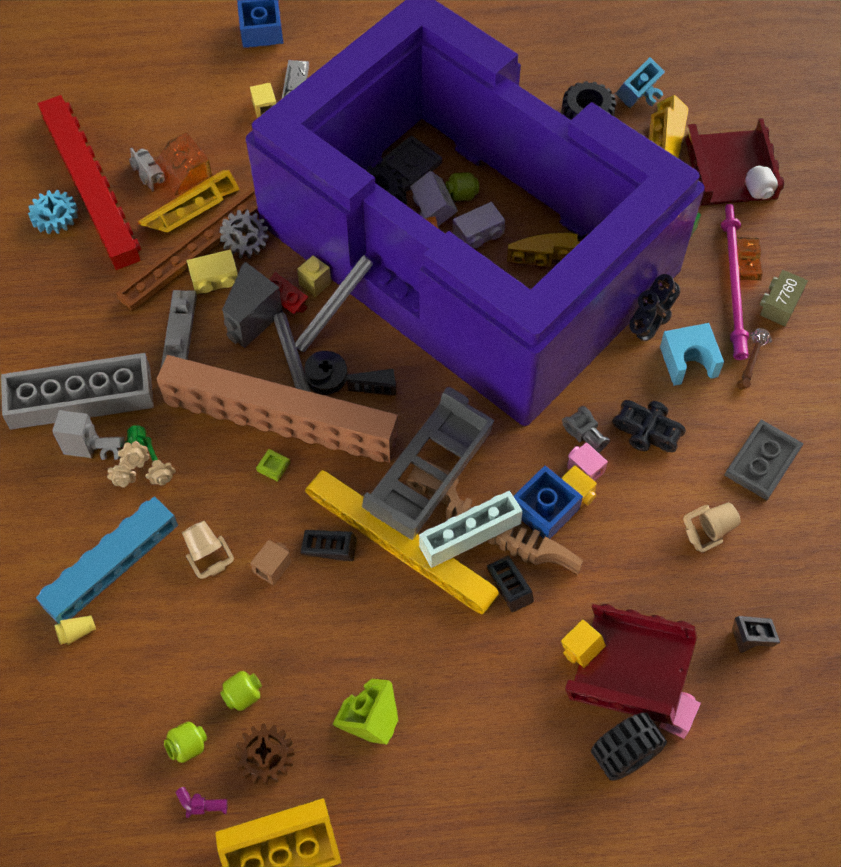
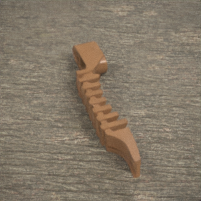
(548, 551)

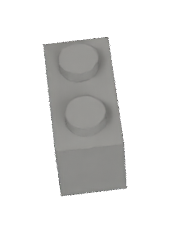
(75, 434)

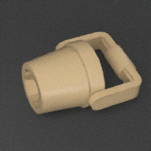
(715, 523)
(201, 543)

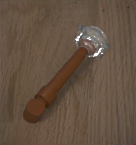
(760, 338)

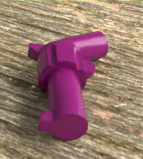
(199, 804)

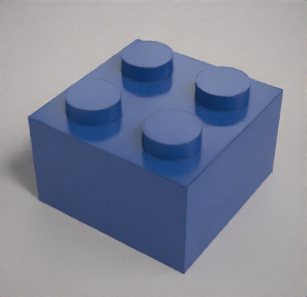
(259, 22)
(547, 502)

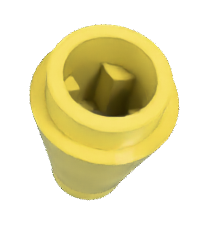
(73, 629)

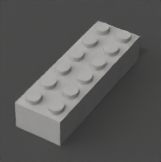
(82, 387)

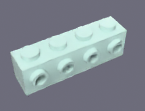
(470, 528)

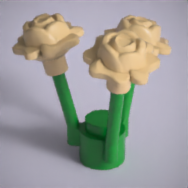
(135, 454)

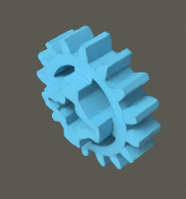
(53, 212)

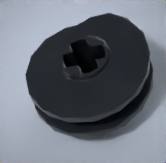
(326, 372)

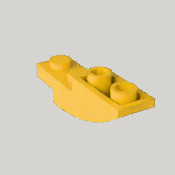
(541, 249)

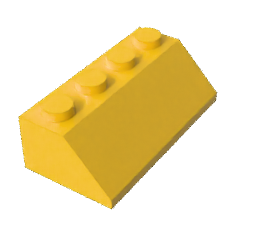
(283, 839)

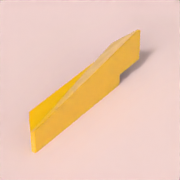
(191, 203)

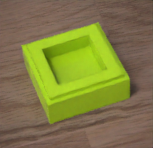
(273, 465)

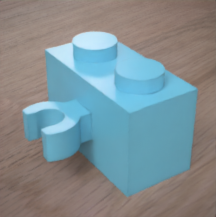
(641, 84)

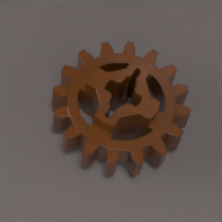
(254, 753)

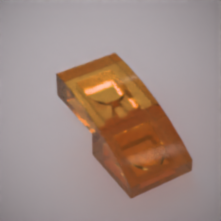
(749, 258)

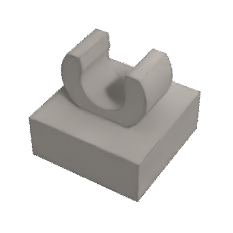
(109, 443)

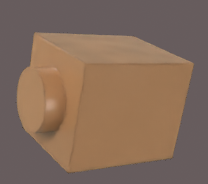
(271, 561)

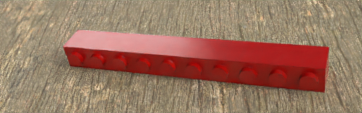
(89, 182)

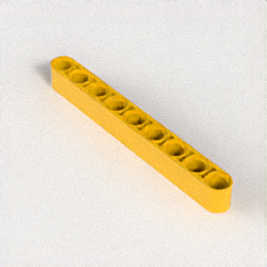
(449, 575)

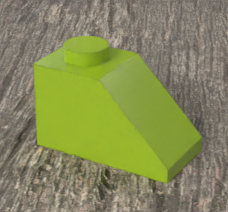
(371, 713)

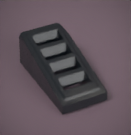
(373, 382)
(339, 553)
(514, 598)

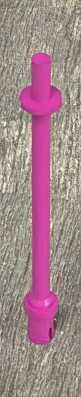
(739, 335)

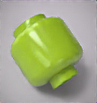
(462, 186)
(241, 690)
(185, 742)

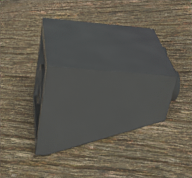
(250, 306)

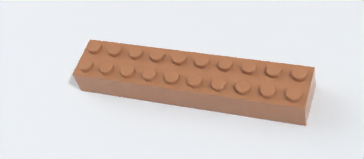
(279, 408)

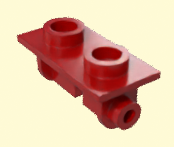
(291, 297)

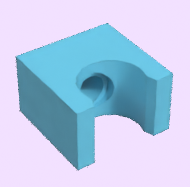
(691, 344)

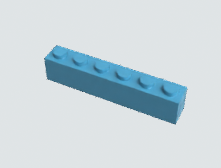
(107, 560)

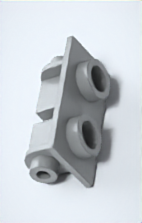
(142, 163)

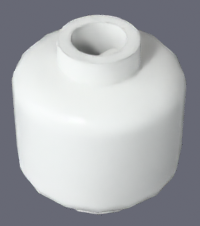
(761, 182)

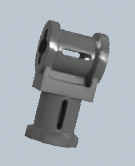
(584, 427)

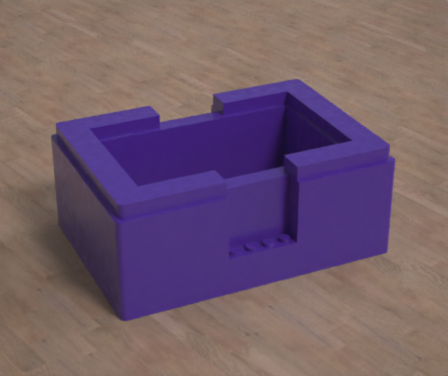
(431, 285)

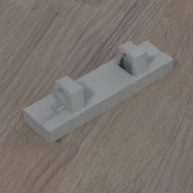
(180, 325)

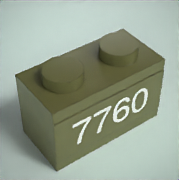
(783, 297)

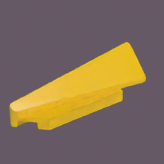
(669, 124)

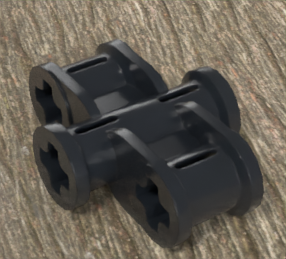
(650, 313)
(655, 430)

